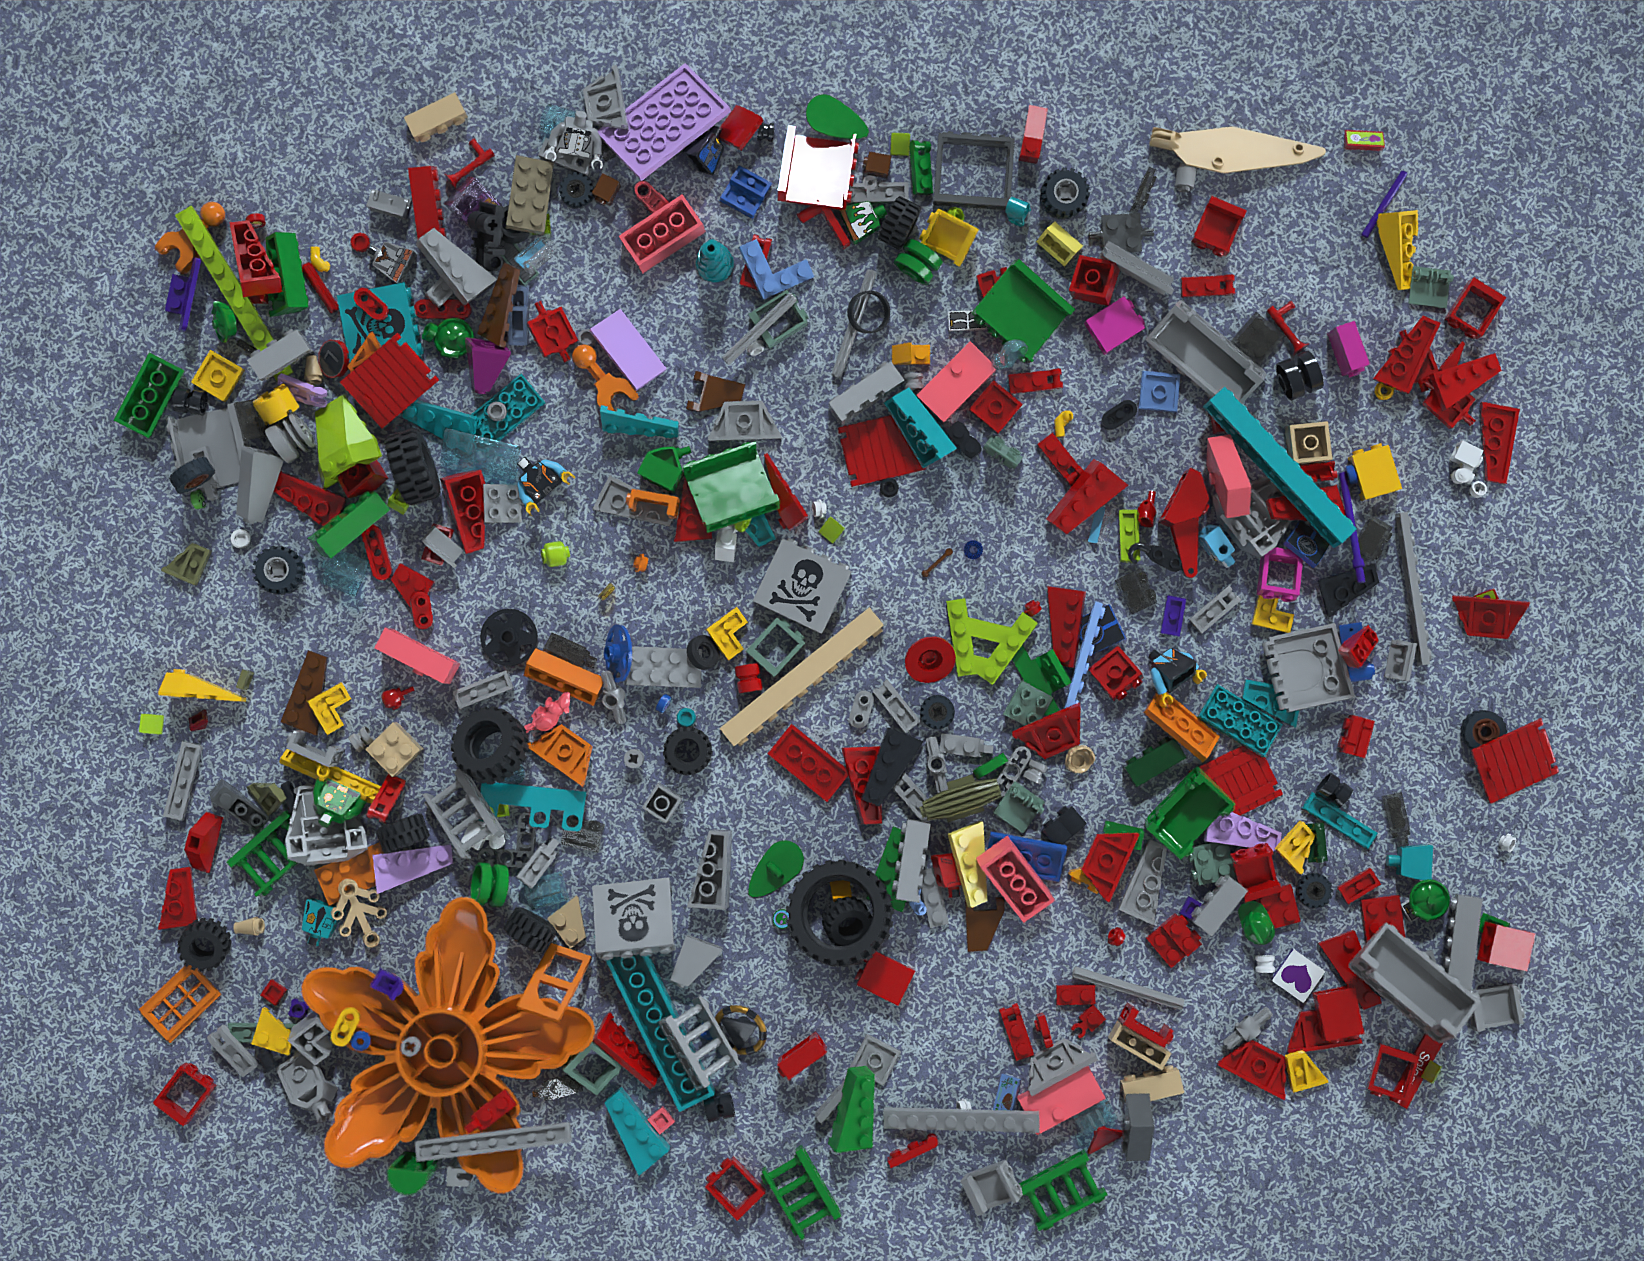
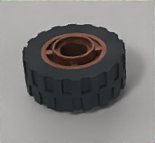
(192, 475)
(1475, 722)

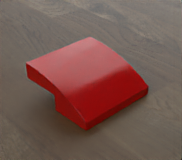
(739, 127)

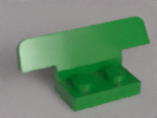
(1042, 673)

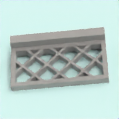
(1137, 268)

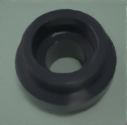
(884, 483)

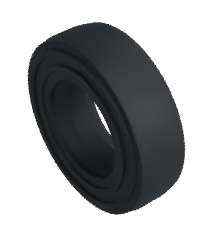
(694, 657)

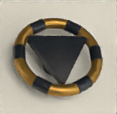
(742, 1028)

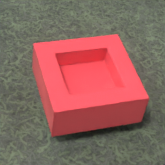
(661, 1120)

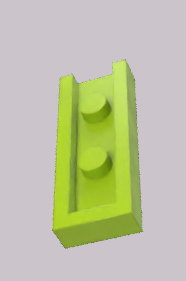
(1128, 534)

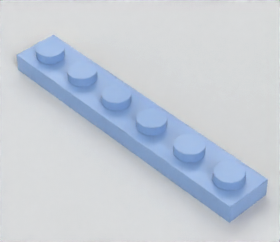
(1086, 649)

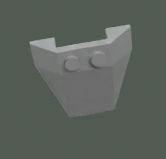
(1256, 531)
(314, 844)

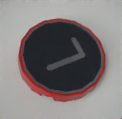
(333, 358)

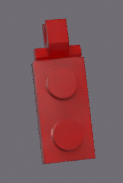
(491, 1112)

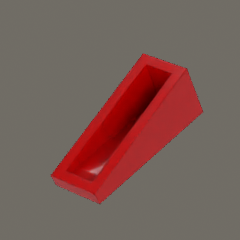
(1453, 358)

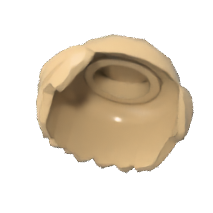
(1079, 759)

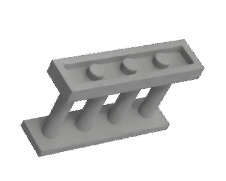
(482, 812)
(681, 1043)

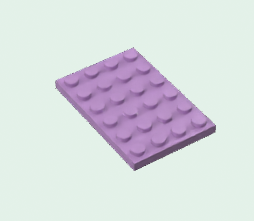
(665, 121)

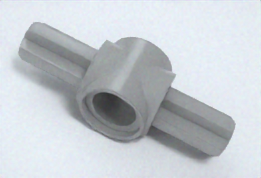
(618, 693)
(934, 754)
(1247, 1028)

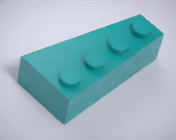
(919, 428)
(637, 1134)

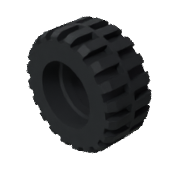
(412, 466)
(472, 734)

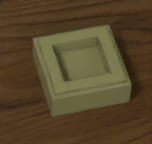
(244, 679)

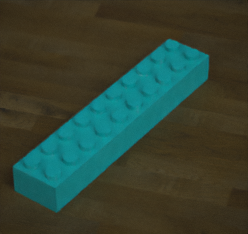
(648, 1004)

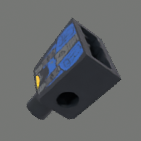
(705, 151)

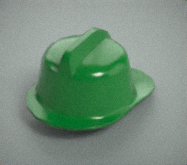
(1256, 923)

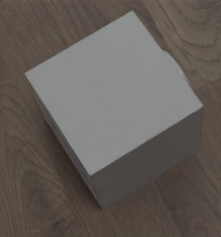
(662, 802)

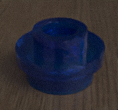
(967, 549)

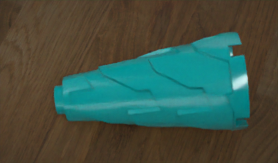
(714, 261)

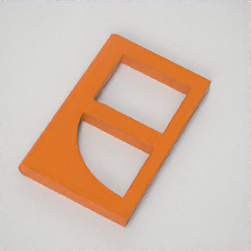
(530, 999)

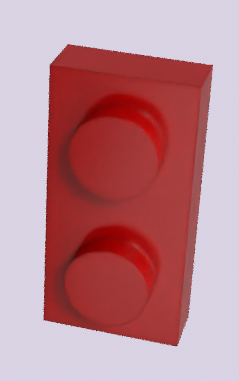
(1358, 885)
(1075, 994)

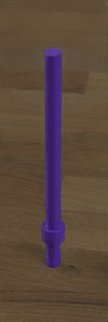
(1357, 562)

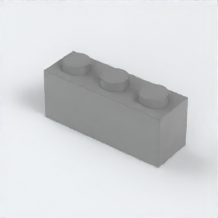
(1218, 904)

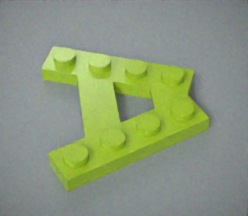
(1009, 640)

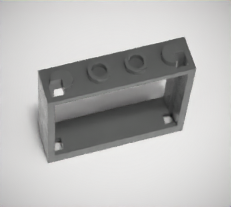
(969, 139)

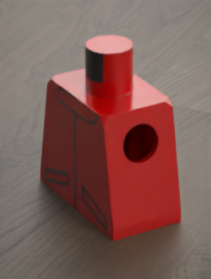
(946, 873)

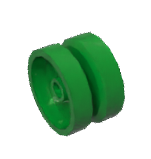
(918, 261)
(489, 884)

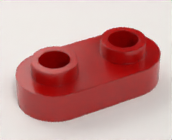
(372, 304)
(421, 610)

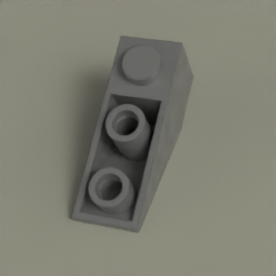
(238, 805)

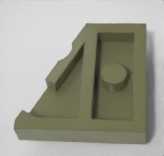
(189, 564)
(267, 795)

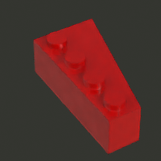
(426, 199)
(254, 267)
(1086, 496)

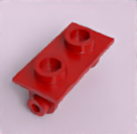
(1322, 471)

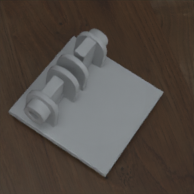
(501, 504)

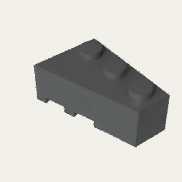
(1138, 1127)

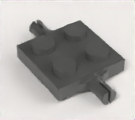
(1123, 231)

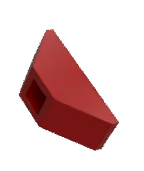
(1358, 647)
(202, 841)

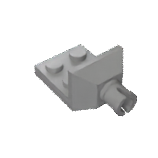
(307, 1086)

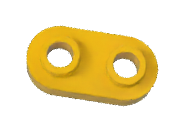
(346, 1026)

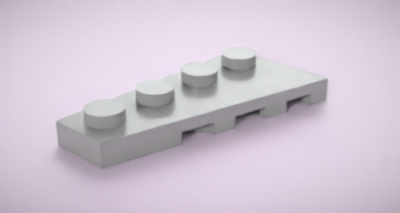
(613, 501)
(1143, 889)

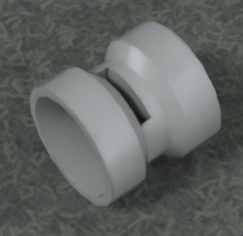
(361, 739)
(1035, 771)

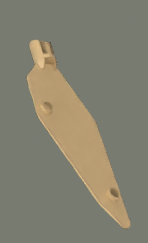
(1233, 149)

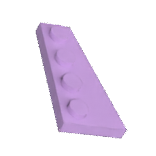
(1241, 832)
(406, 865)

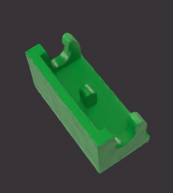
(1112, 828)

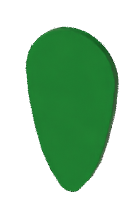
(834, 118)
(776, 868)

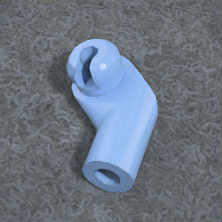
(918, 907)

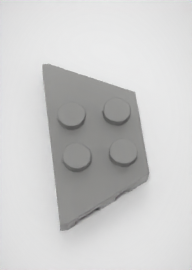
(606, 102)
(744, 422)
(1056, 1064)

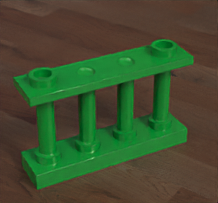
(255, 847)
(1062, 1170)
(810, 1175)

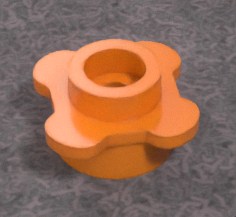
(640, 563)

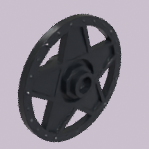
(508, 637)

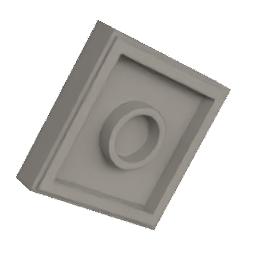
(877, 1057)

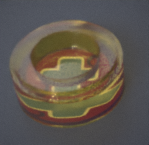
(606, 592)

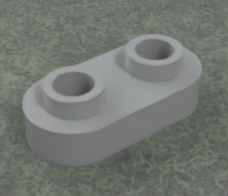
(861, 709)

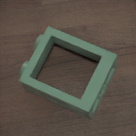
(801, 315)
(797, 636)
(602, 1081)

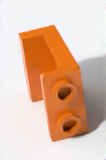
(654, 498)

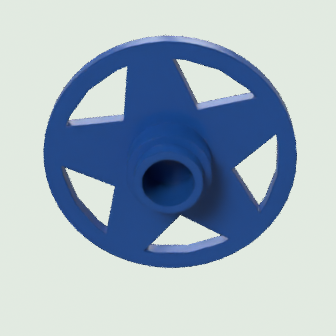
(616, 652)

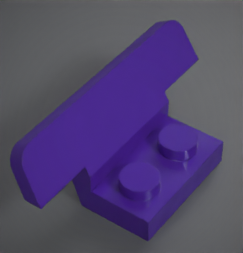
(182, 293)

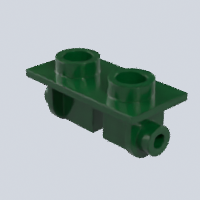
(1318, 849)

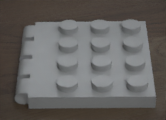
(1308, 668)

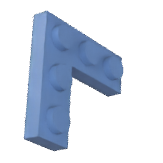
(767, 282)

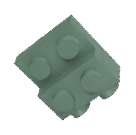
(1210, 862)

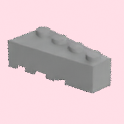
(455, 267)
(865, 393)
(912, 860)
(713, 874)

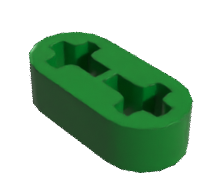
(990, 765)

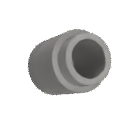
(1185, 178)

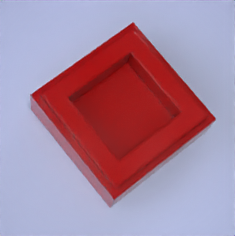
(273, 992)

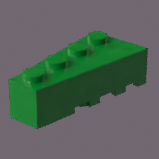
(349, 524)
(855, 1112)

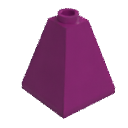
(485, 363)

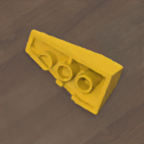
(1396, 235)
(187, 685)

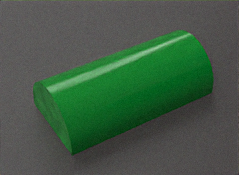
(149, 395)
(409, 1175)

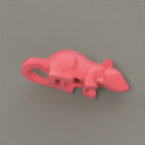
(547, 717)

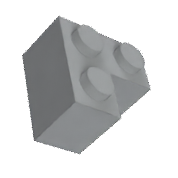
(311, 1038)

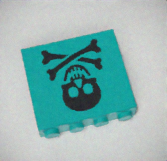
(400, 320)

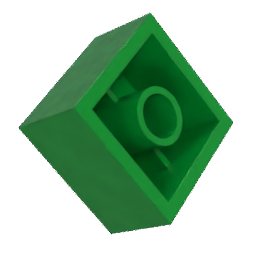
(664, 467)

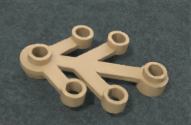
(357, 909)

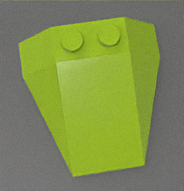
(342, 440)

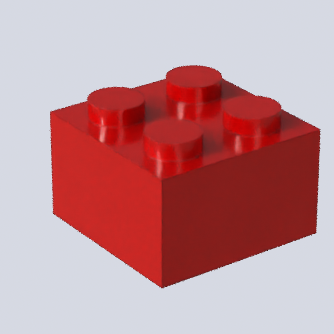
(1094, 280)

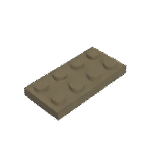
(529, 195)

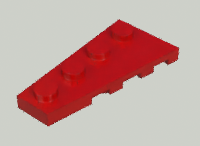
(1498, 438)
(1282, 509)
(859, 765)

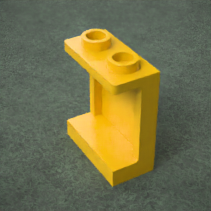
(948, 236)
(1375, 471)

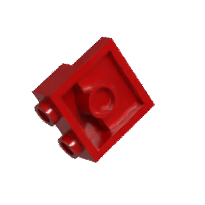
(1116, 674)
(1174, 939)

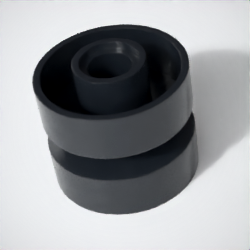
(1299, 375)

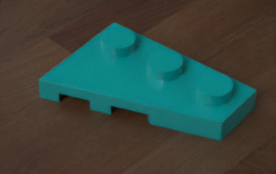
(1264, 697)

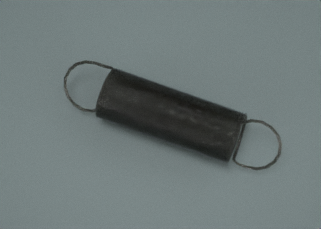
(247, 347)

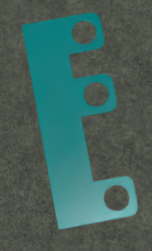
(539, 799)

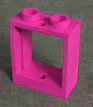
(1270, 592)

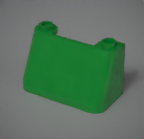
(1188, 812)

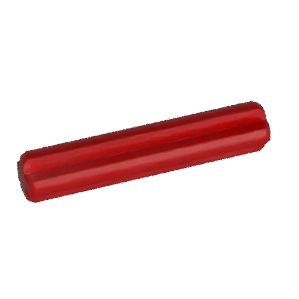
(320, 287)

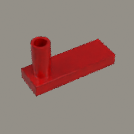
(813, 211)

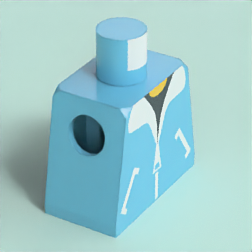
(1211, 539)

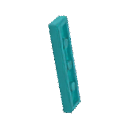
(1339, 820)

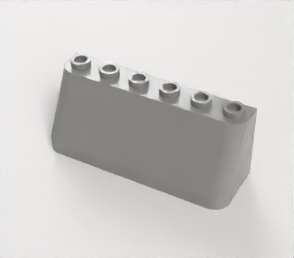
(1204, 354)
(1414, 984)

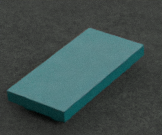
(520, 401)
(1240, 720)

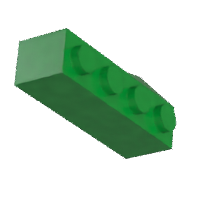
(284, 254)

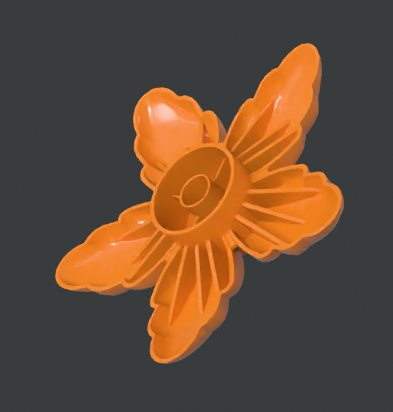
(459, 1050)

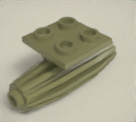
(961, 799)

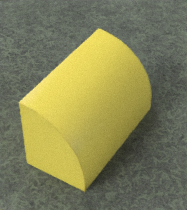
(1059, 243)

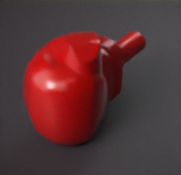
(393, 697)

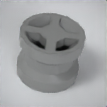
(913, 381)
(636, 756)

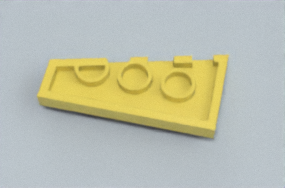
(966, 847)

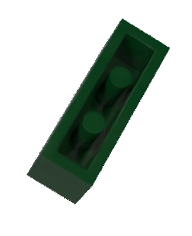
(1153, 761)

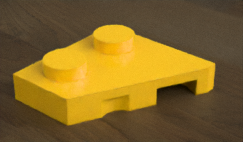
(1296, 846)
(271, 1033)
(1303, 1072)

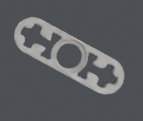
(1019, 770)

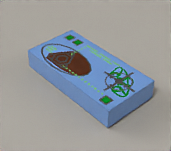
(1007, 1093)

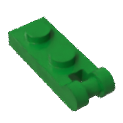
(921, 167)

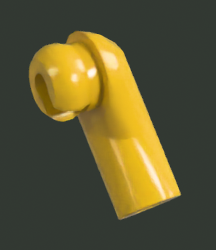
(317, 262)
(1060, 421)

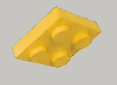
(218, 376)

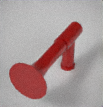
(483, 157)
(1277, 315)

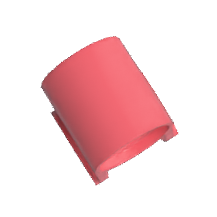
(652, 200)

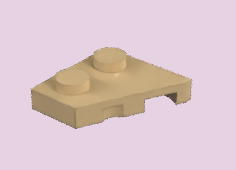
(569, 922)

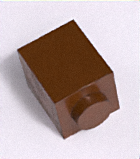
(877, 164)
(605, 190)

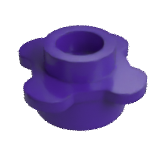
(293, 1012)

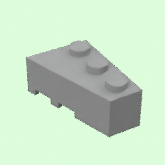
(279, 354)

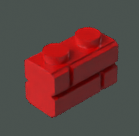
(1356, 736)

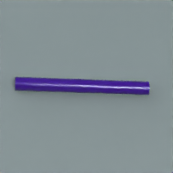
(1384, 204)

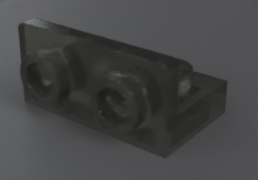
(250, 421)
(587, 838)

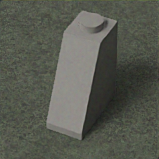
(693, 960)

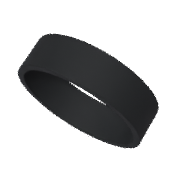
(886, 306)

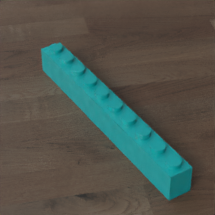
(1280, 467)

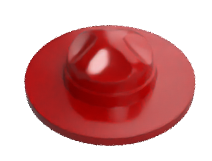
(930, 659)

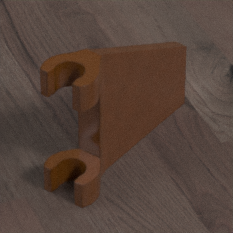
(715, 392)
(982, 925)

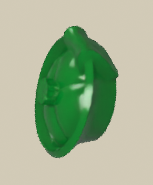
(223, 321)
(451, 337)
(1429, 900)

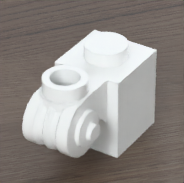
(1468, 458)
(726, 544)
(494, 841)

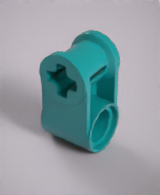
(1017, 211)

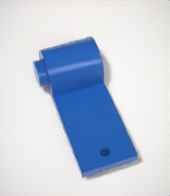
(1367, 670)

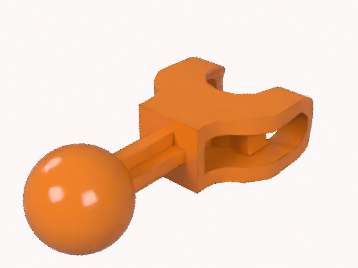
(211, 215)
(607, 385)

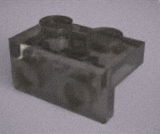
(1136, 591)

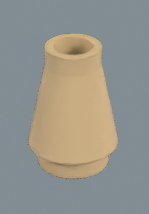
(313, 373)
(251, 926)

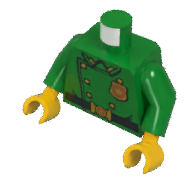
(337, 801)

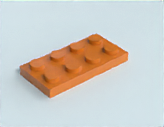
(1183, 726)
(357, 868)

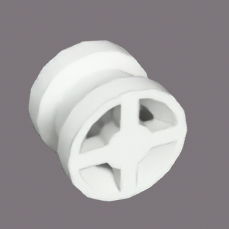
(1265, 963)

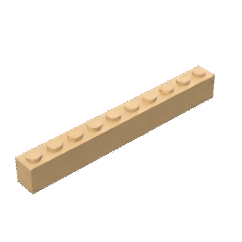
(801, 677)

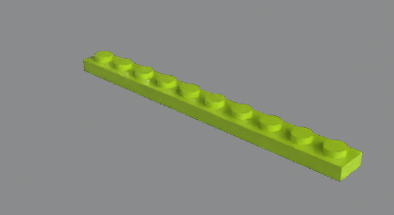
(226, 280)

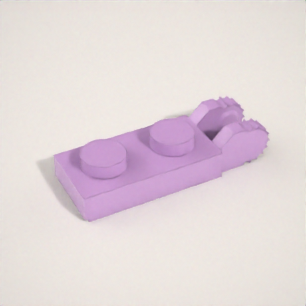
(304, 392)

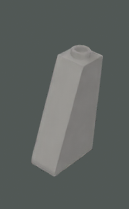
(256, 482)

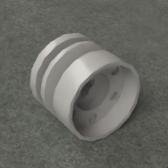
(289, 438)

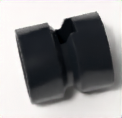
(187, 401)
(1334, 790)
(712, 1109)

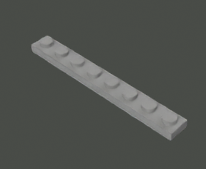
(1412, 579)
(961, 1119)
(493, 1141)

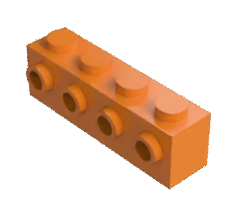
(564, 676)

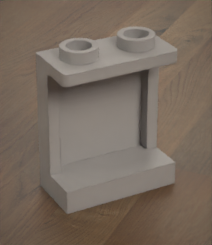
(330, 758)
(1497, 1007)
(991, 1186)

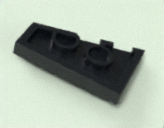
(1343, 588)

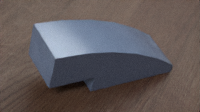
(518, 329)

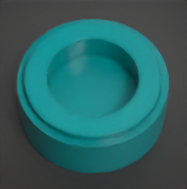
(686, 717)

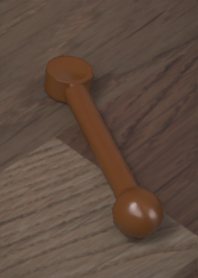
(948, 552)

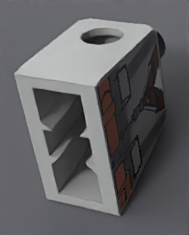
(392, 260)

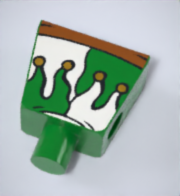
(862, 220)

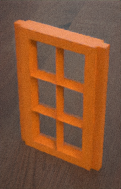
(161, 995)

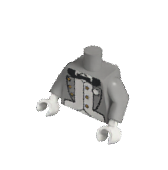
(576, 138)

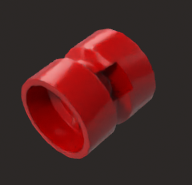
(748, 678)

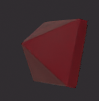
(198, 721)

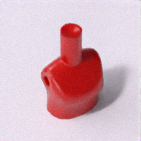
(1147, 510)

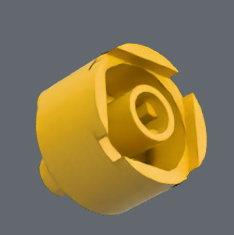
(276, 404)

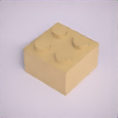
(1309, 443)
(394, 749)

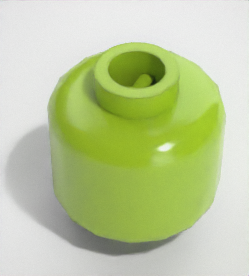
(555, 554)

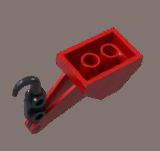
(1182, 517)

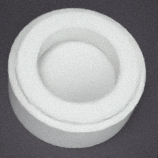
(240, 538)

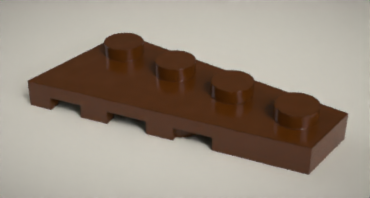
(500, 304)
(308, 685)

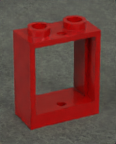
(1486, 293)
(801, 1056)
(1394, 1096)
(173, 1109)
(748, 1202)

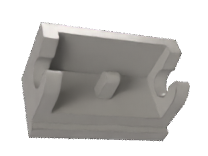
(389, 204)
(1400, 660)
(457, 1176)

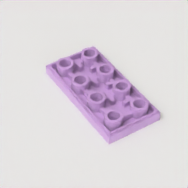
(628, 349)

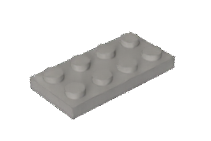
(662, 668)

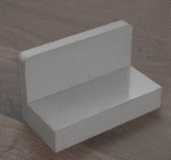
(442, 546)

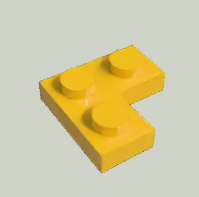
(1267, 616)
(723, 630)
(324, 707)

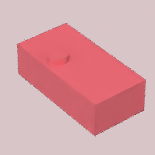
(662, 233)
(956, 383)
(1228, 476)
(417, 656)
(1015, 879)
(1063, 1098)

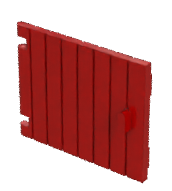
(391, 379)
(877, 451)
(1514, 761)
(1243, 778)

